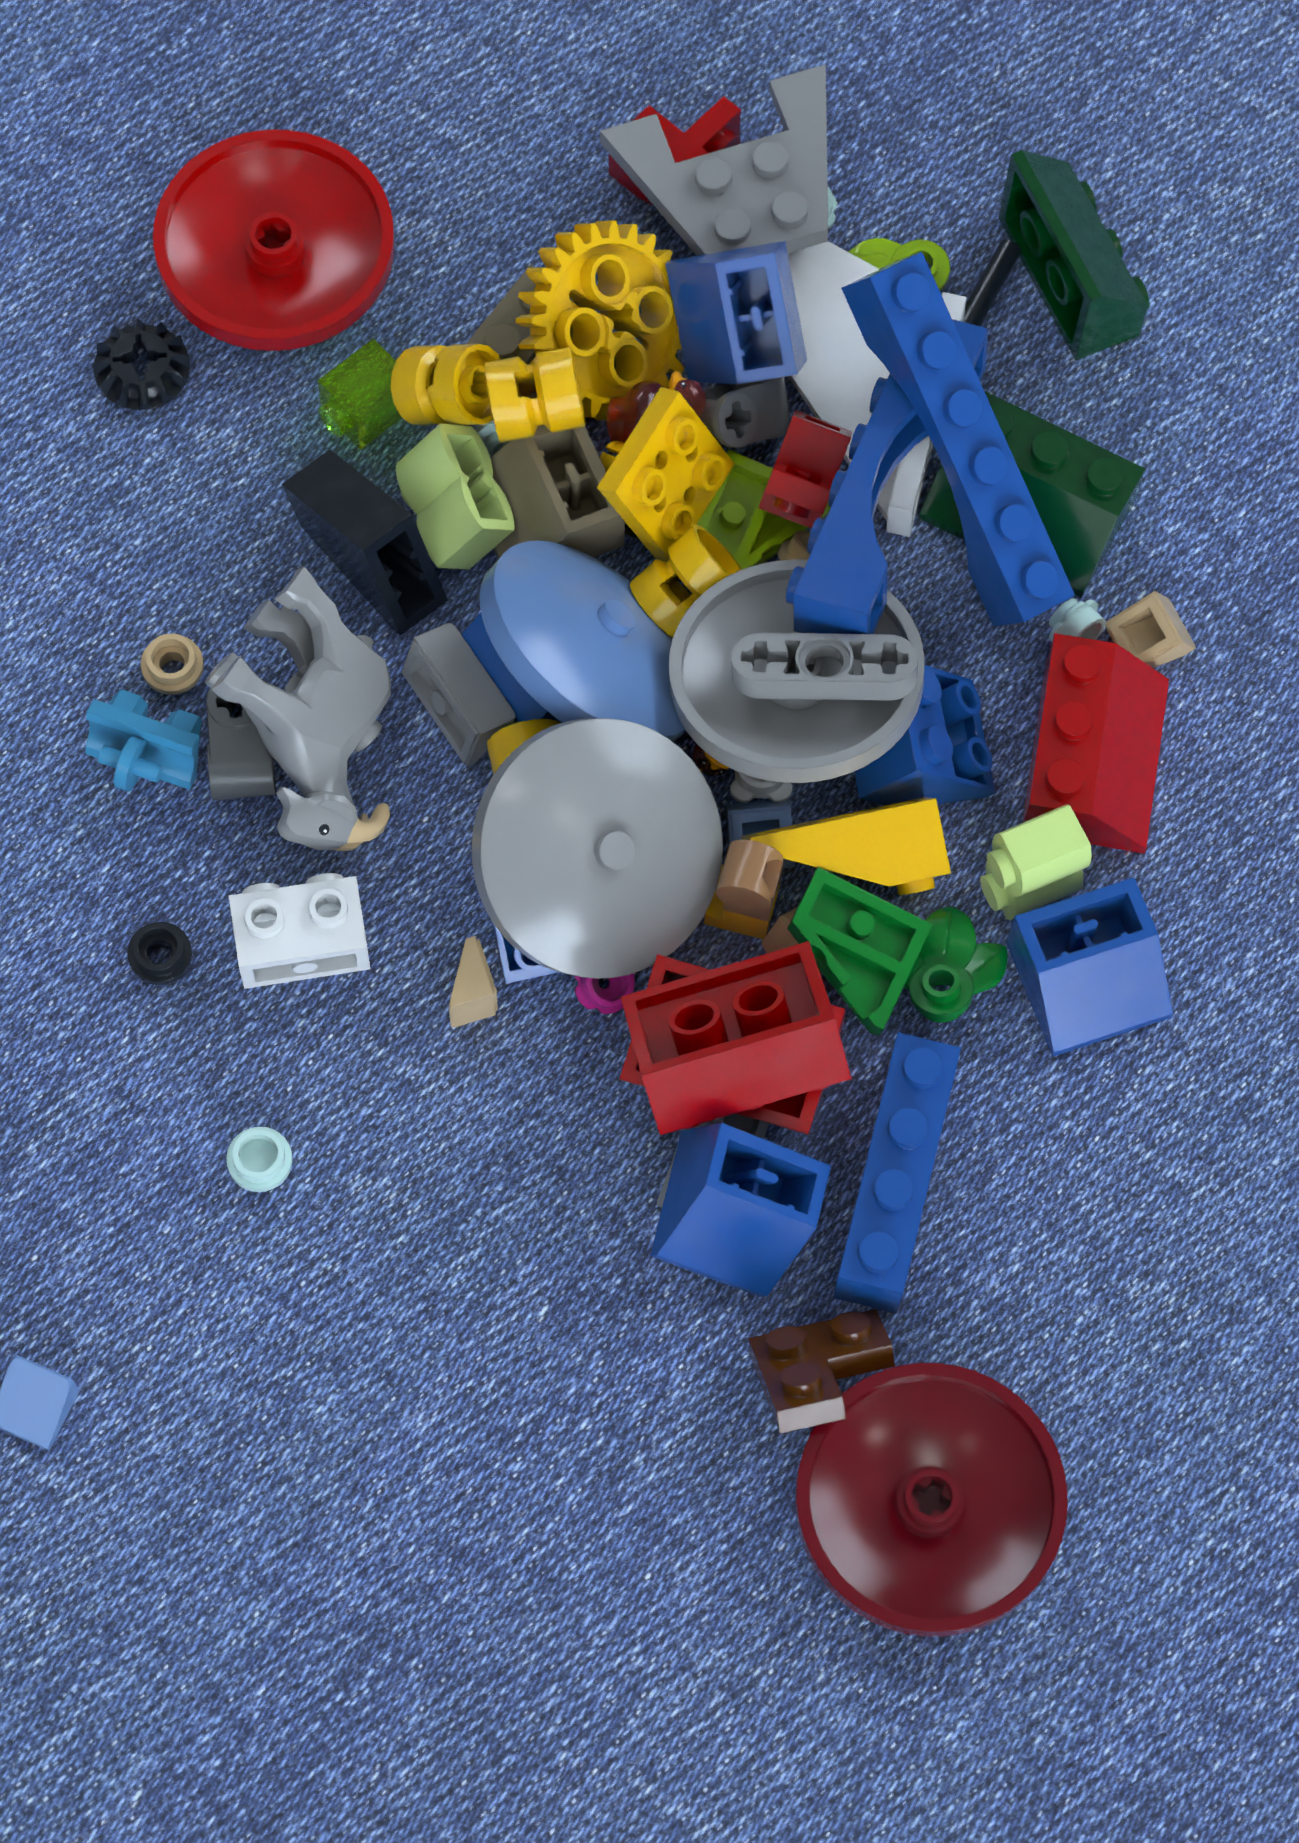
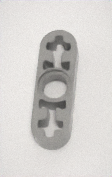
(804, 647)

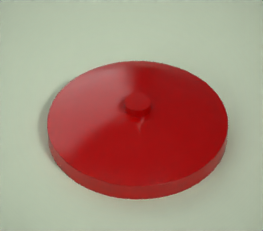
(274, 240)

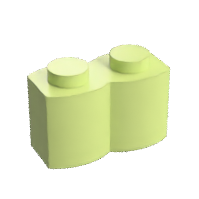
(454, 496)
(1036, 863)

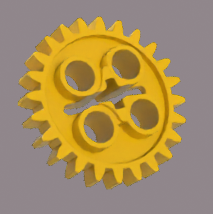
(627, 277)

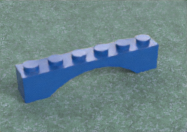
(922, 350)
(846, 571)

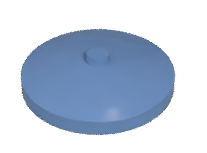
(578, 637)

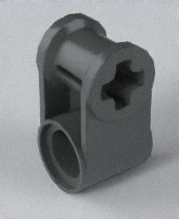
(747, 411)
(236, 754)

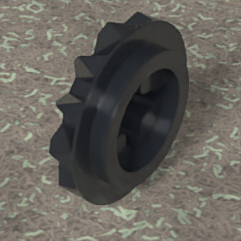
(164, 375)

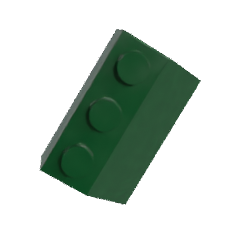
(1071, 254)
(1073, 483)

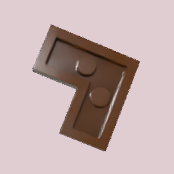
(803, 1363)

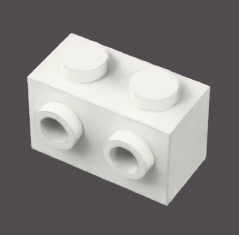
(299, 930)

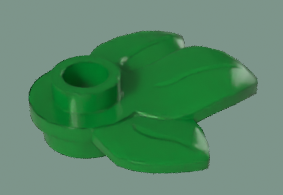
(953, 960)

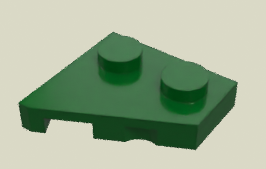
(859, 944)

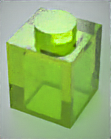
(358, 395)

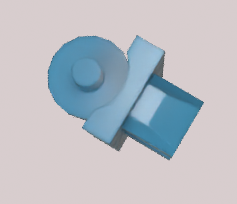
(142, 746)

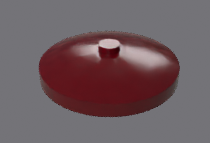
(931, 1500)

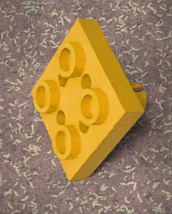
(656, 465)

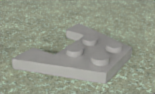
(745, 192)

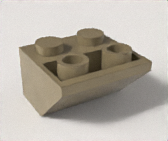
(555, 492)

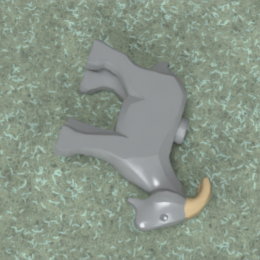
(318, 715)

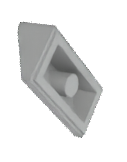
(456, 691)

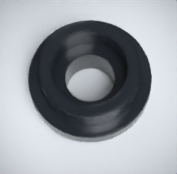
(159, 936)

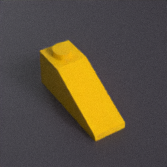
(880, 844)

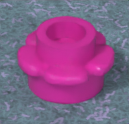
(605, 1000)

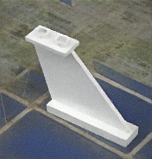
(844, 370)

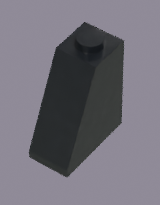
(367, 539)

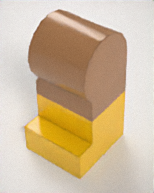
(746, 889)

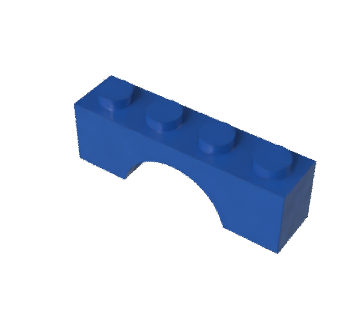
(897, 1173)

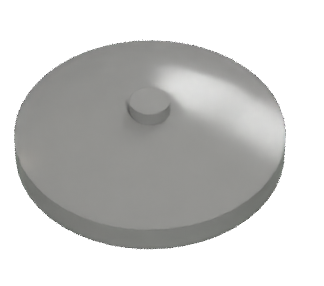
(778, 736)
(597, 847)

